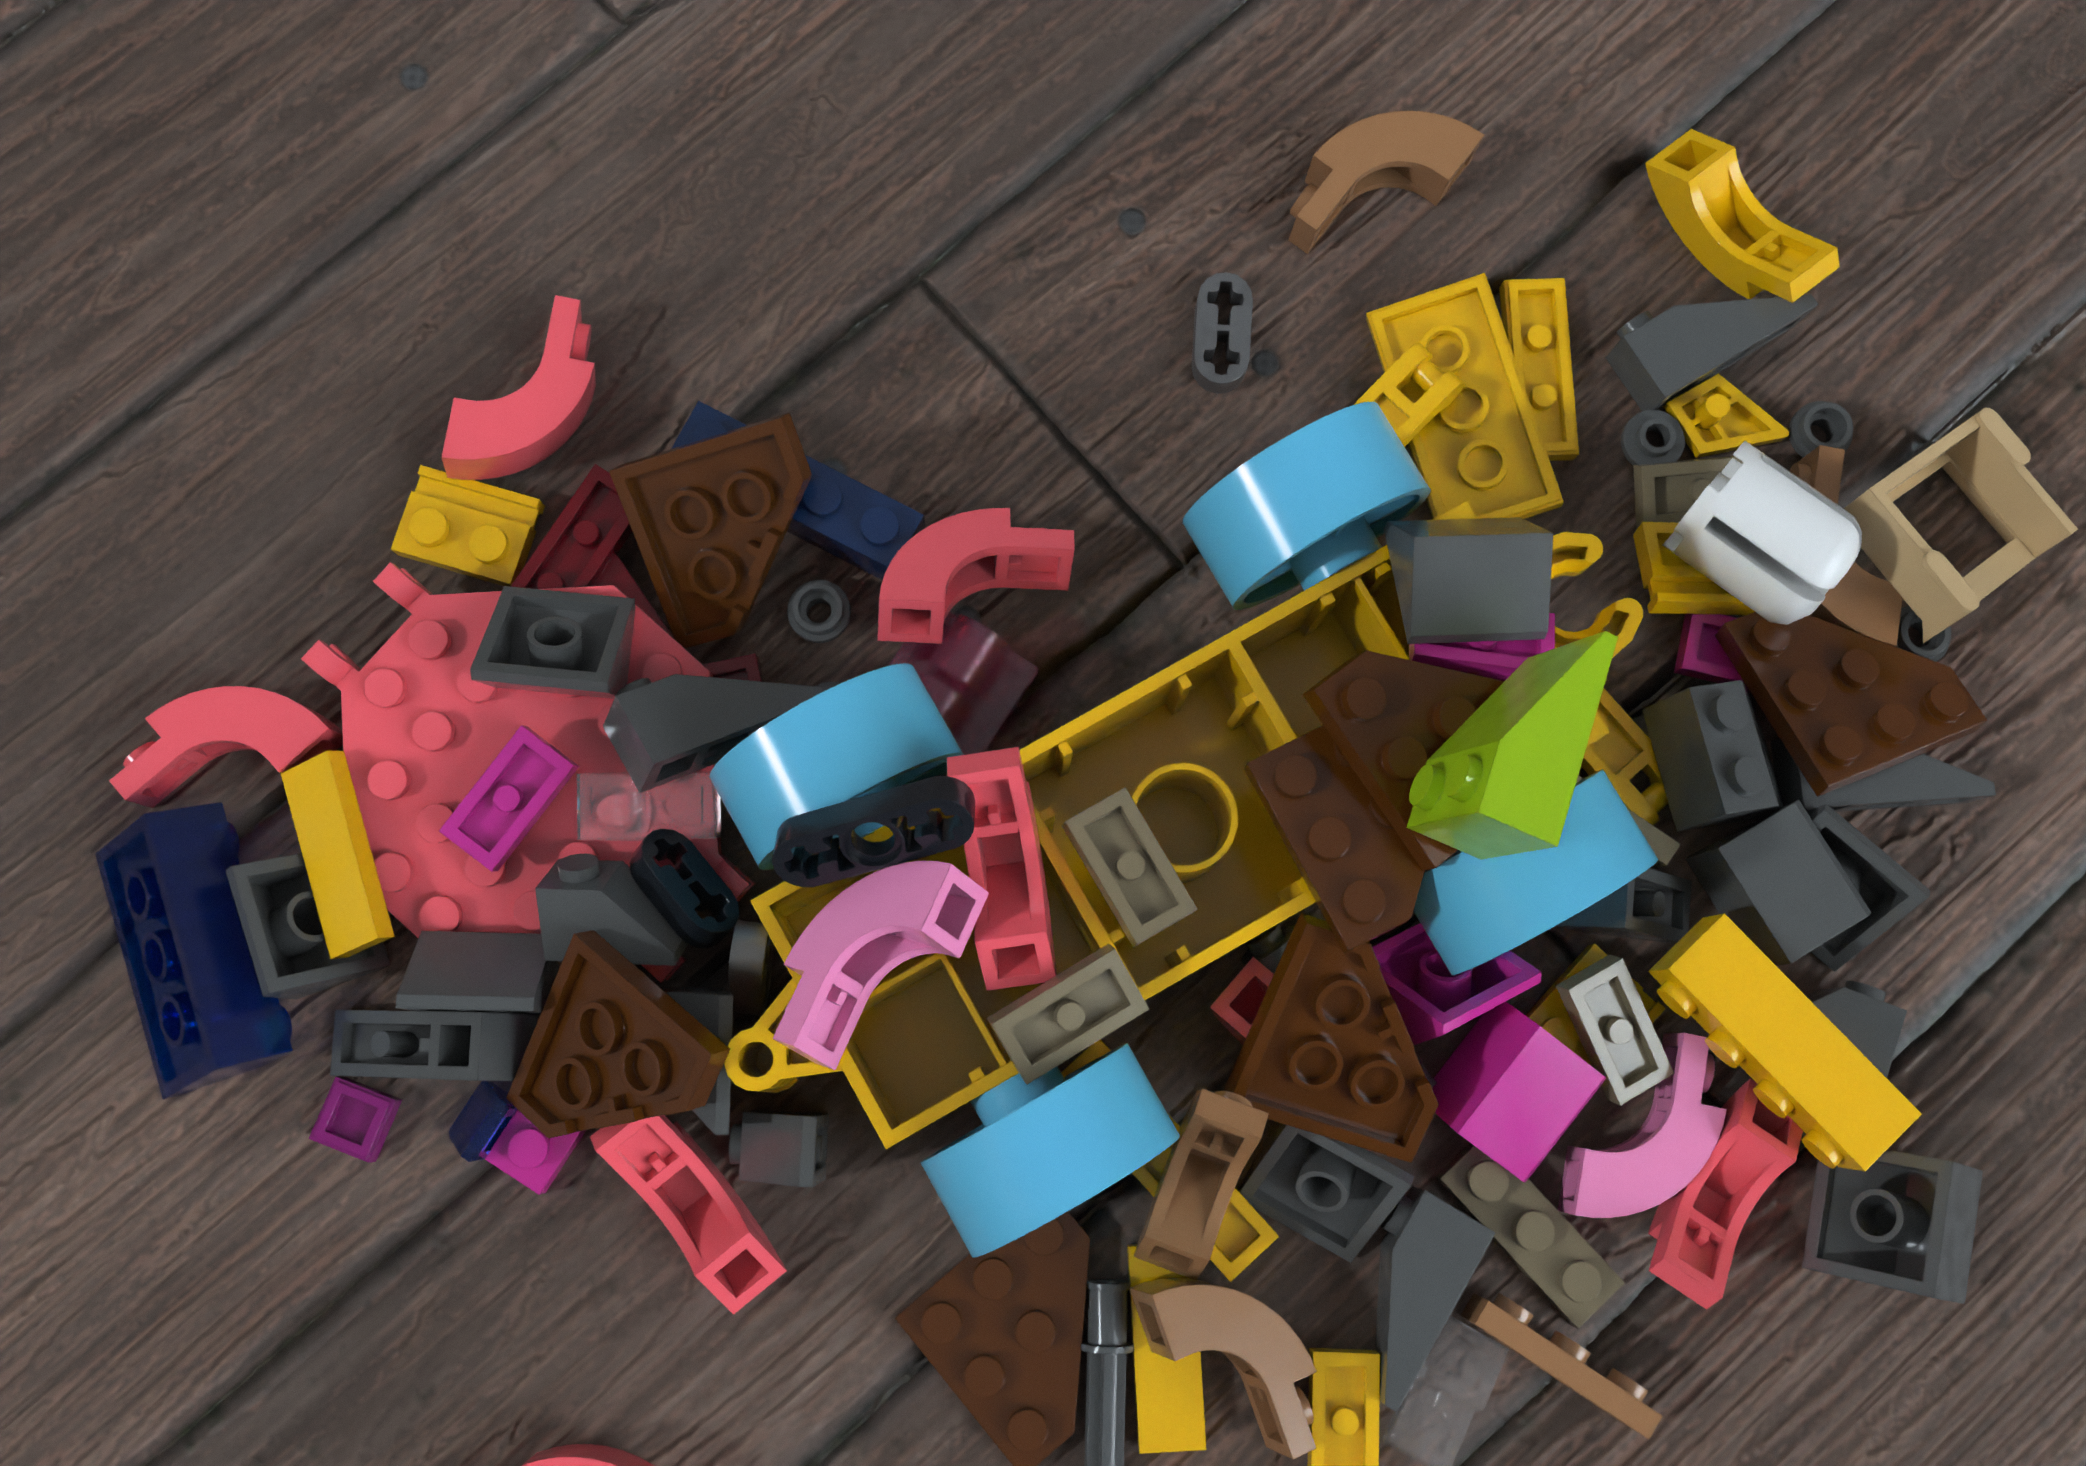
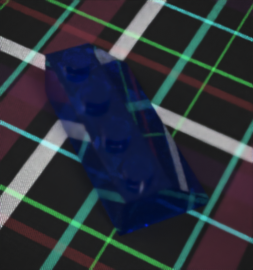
(189, 949)

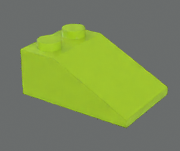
(1517, 759)

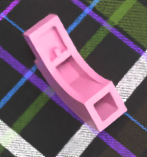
(862, 938)
(1661, 1154)

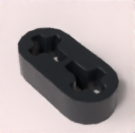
(684, 888)

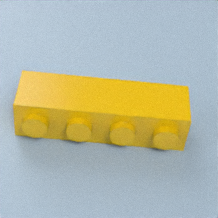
(1783, 1044)

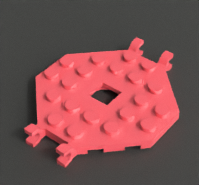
(428, 732)

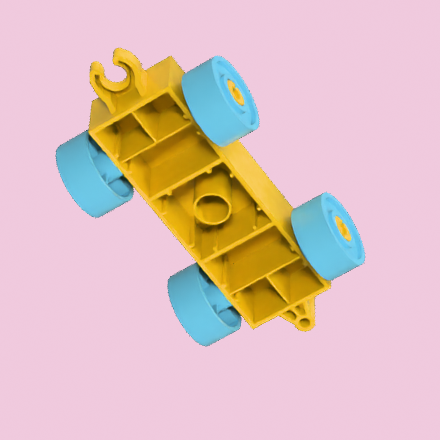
(1180, 748)

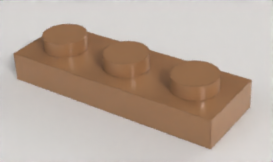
(1563, 1361)

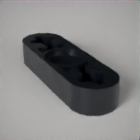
(894, 808)

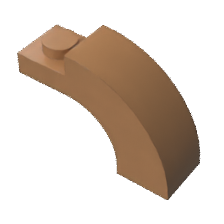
(1382, 151)
(1859, 599)
(1199, 1181)
(1200, 1316)

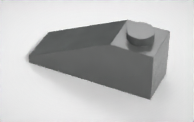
(1695, 342)
(690, 722)
(1907, 784)
(430, 1044)
(1421, 1277)

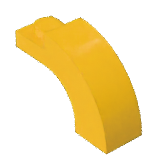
(1728, 227)

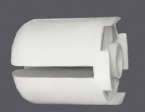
(1767, 537)

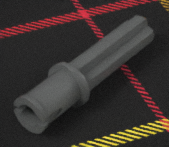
(1106, 1372)

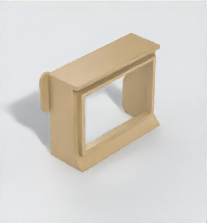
(1990, 470)

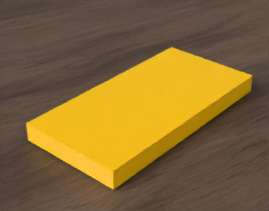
(1487, 438)

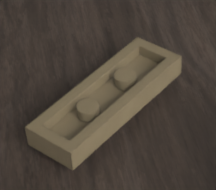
(1532, 1235)

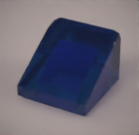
(481, 1121)

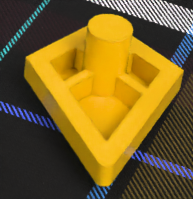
(1721, 418)

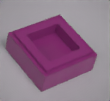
(355, 1119)

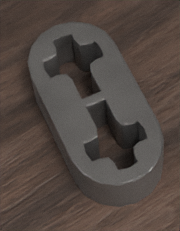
(1235, 334)
(750, 968)

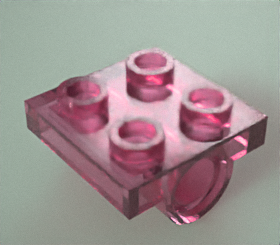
(970, 679)

